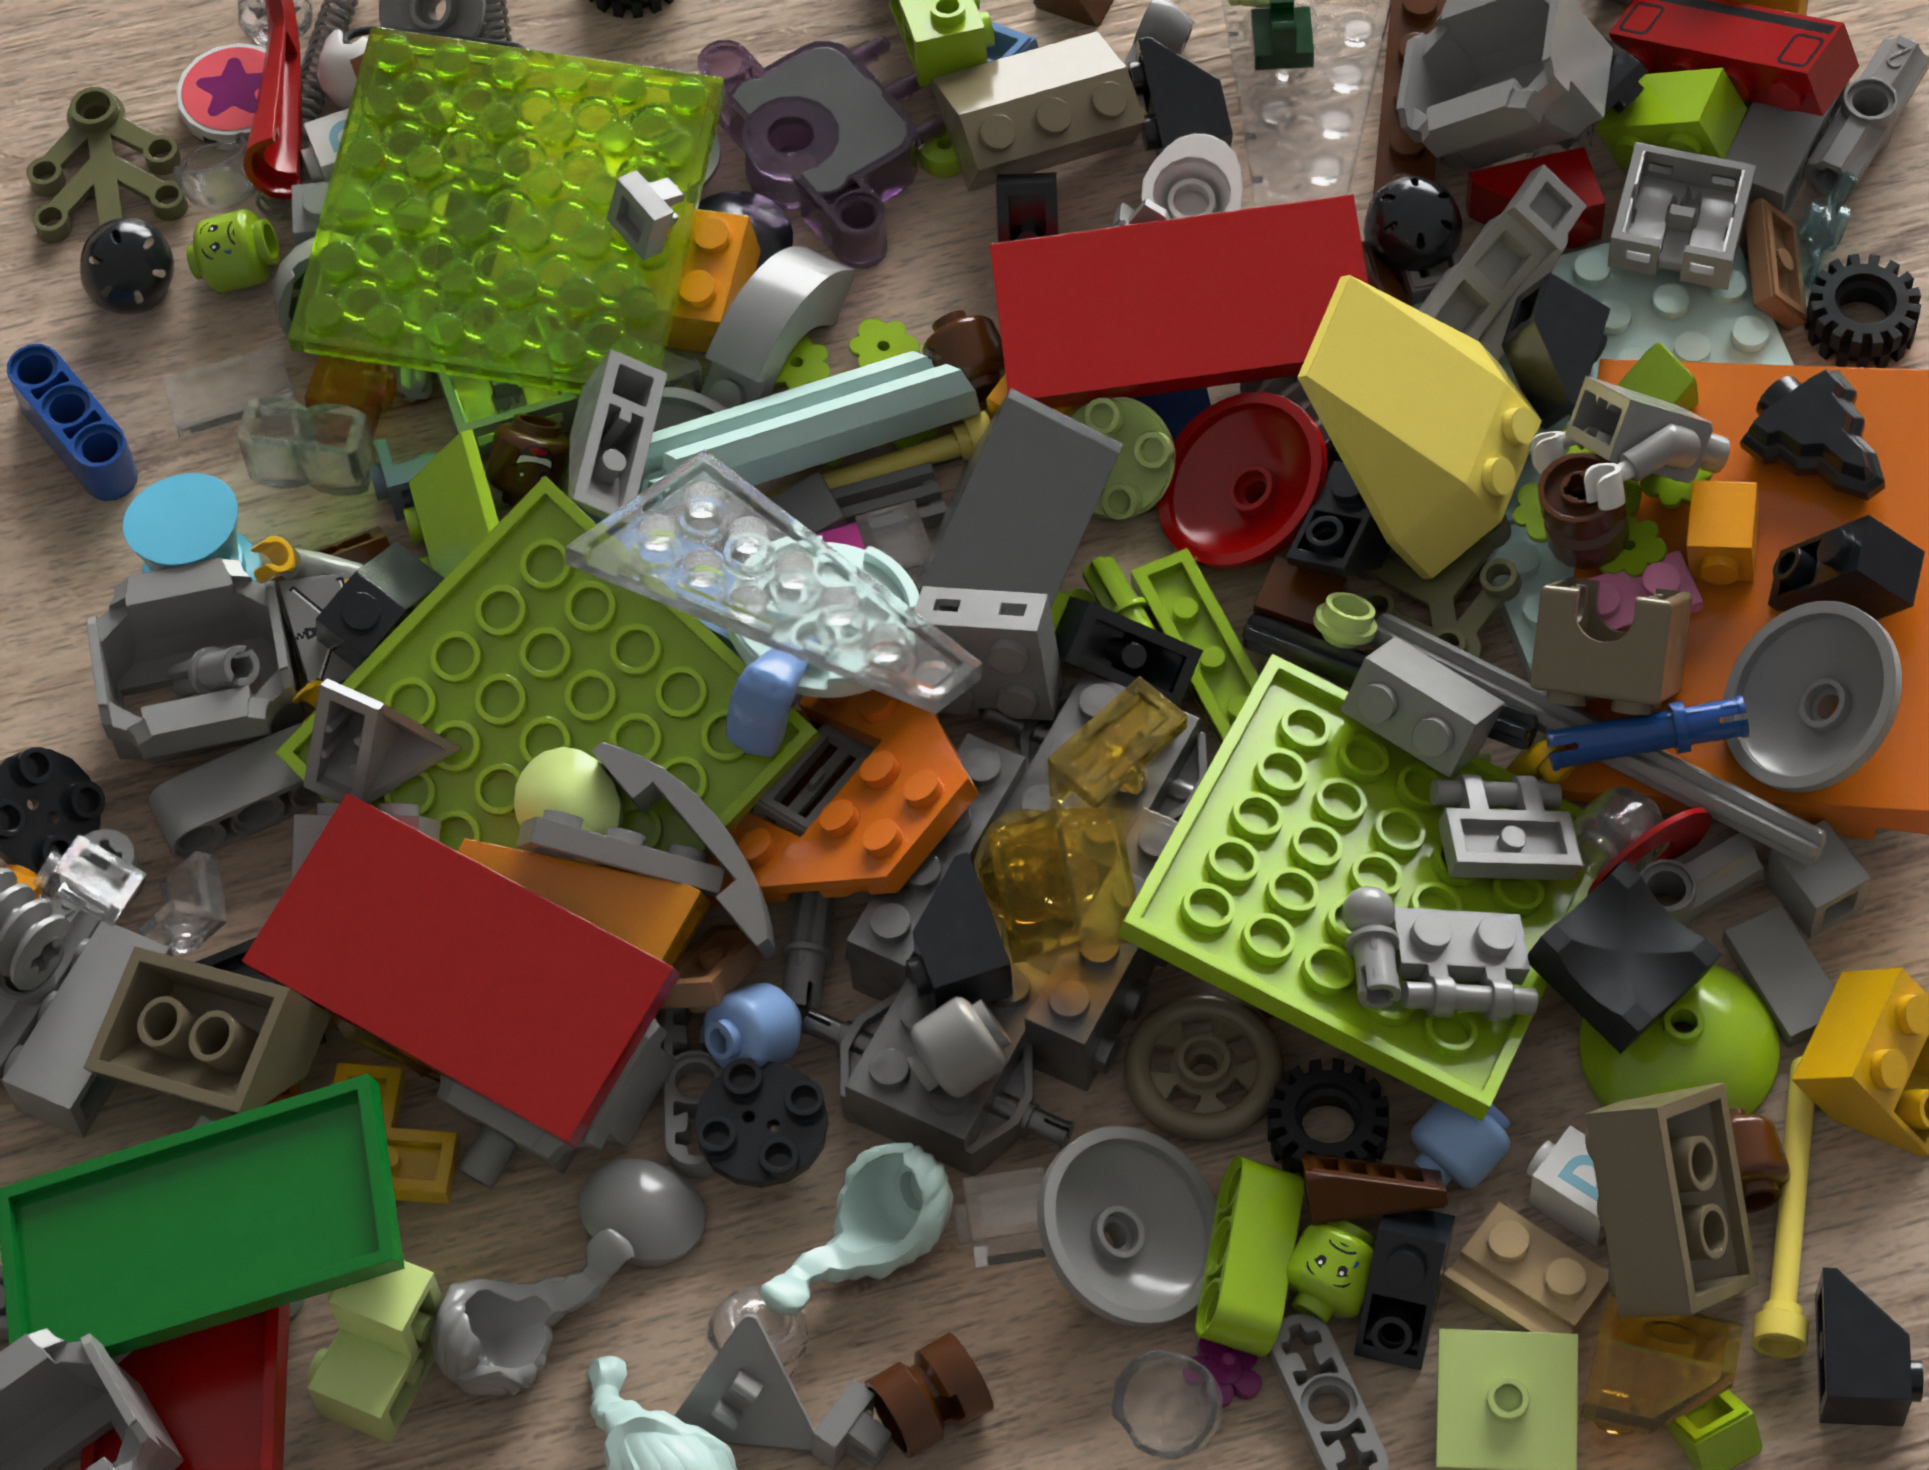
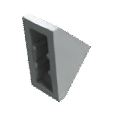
(366, 746)

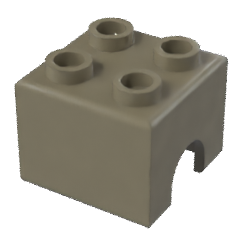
(1587, 660)

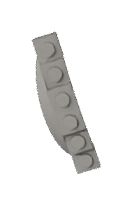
(1506, 260)

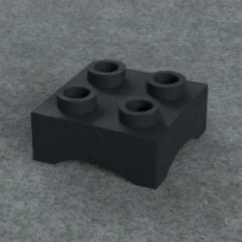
(1621, 958)

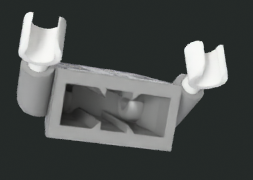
(1638, 435)

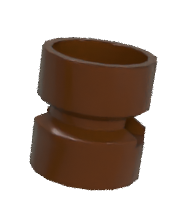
(1575, 529)
(930, 1394)

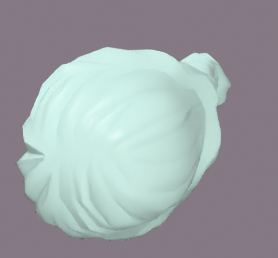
(884, 1219)
(647, 1438)

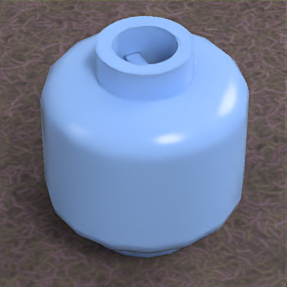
(753, 1024)
(1460, 1144)

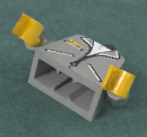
(308, 588)

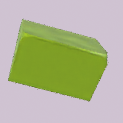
(1662, 377)
(1718, 1433)

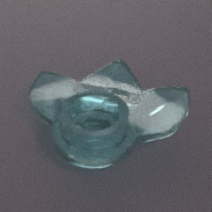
(1825, 224)

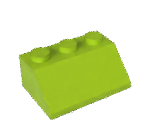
(451, 504)

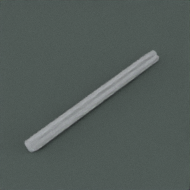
(1655, 769)

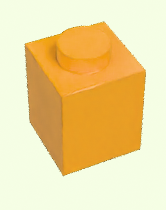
(1723, 531)

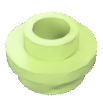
(1346, 620)

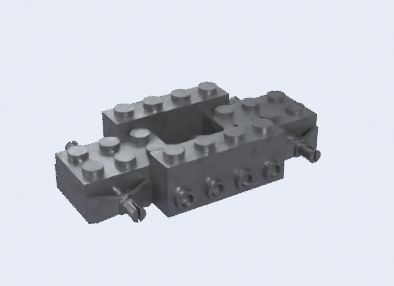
(1061, 1006)

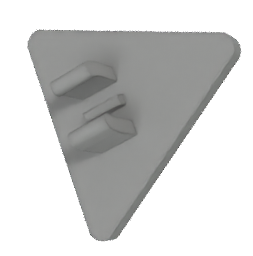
(748, 1394)

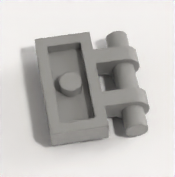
(1504, 842)
(1464, 948)

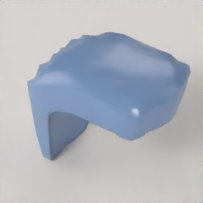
(763, 702)

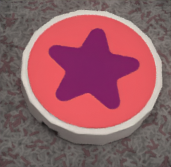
(221, 91)

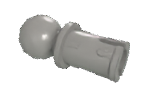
(1373, 945)

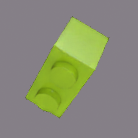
(1679, 112)

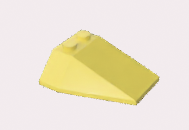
(1418, 422)

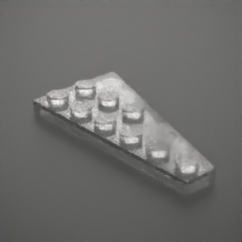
(1308, 121)
(750, 567)

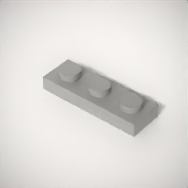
(620, 849)

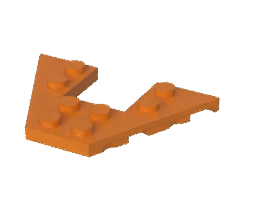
(881, 817)

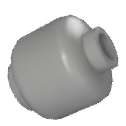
(958, 1047)

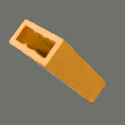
(637, 908)

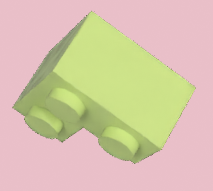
(378, 1351)

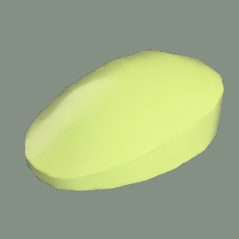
(572, 784)

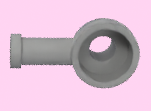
(1166, 25)

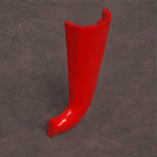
(275, 137)

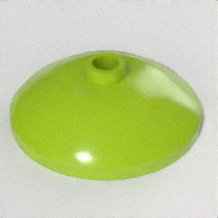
(1730, 1044)

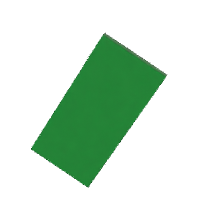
(204, 1223)

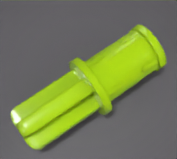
(1113, 590)

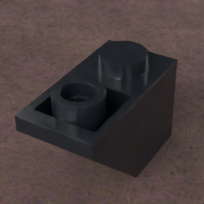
(1176, 97)
(1553, 344)
(1339, 531)
(1851, 565)
(1404, 1287)

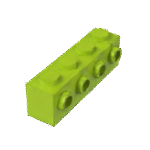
(942, 35)

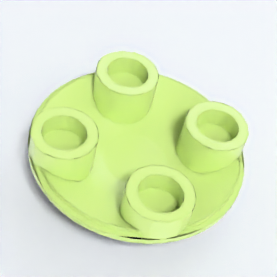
(1145, 459)

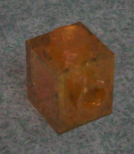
(352, 384)

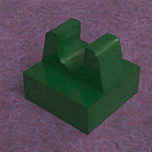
(1282, 36)

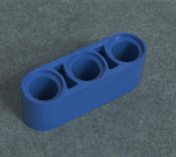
(56, 397)

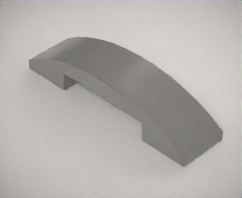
(646, 785)

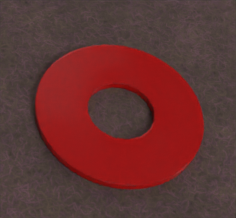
(1681, 830)

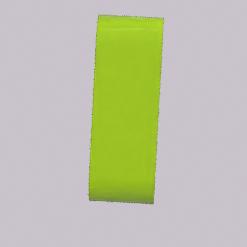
(1249, 1256)

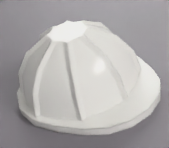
(1195, 177)

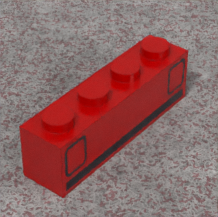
(1765, 51)

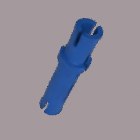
(1639, 734)

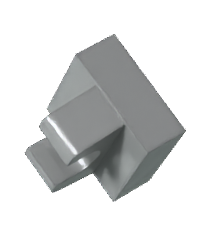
(643, 212)
(851, 1430)

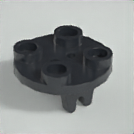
(55, 788)
(773, 1096)

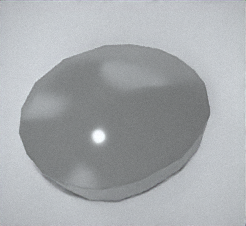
(645, 1205)

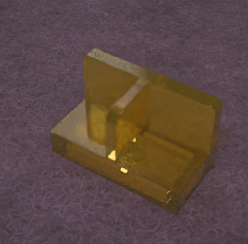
(1115, 746)

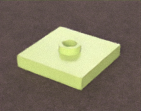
(1506, 1400)

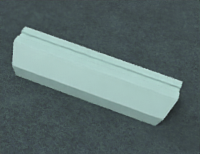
(819, 420)

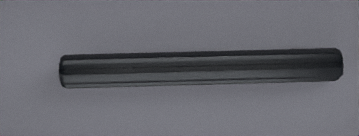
(1316, 655)

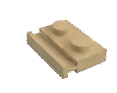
(1525, 1276)

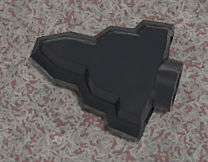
(1816, 432)

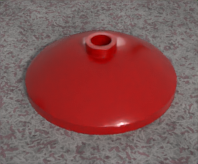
(1226, 463)

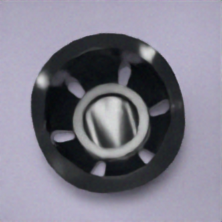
(1417, 212)
(126, 266)

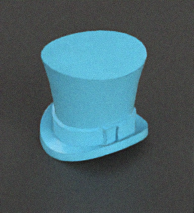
(187, 522)

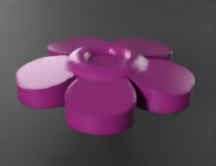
(1230, 1370)

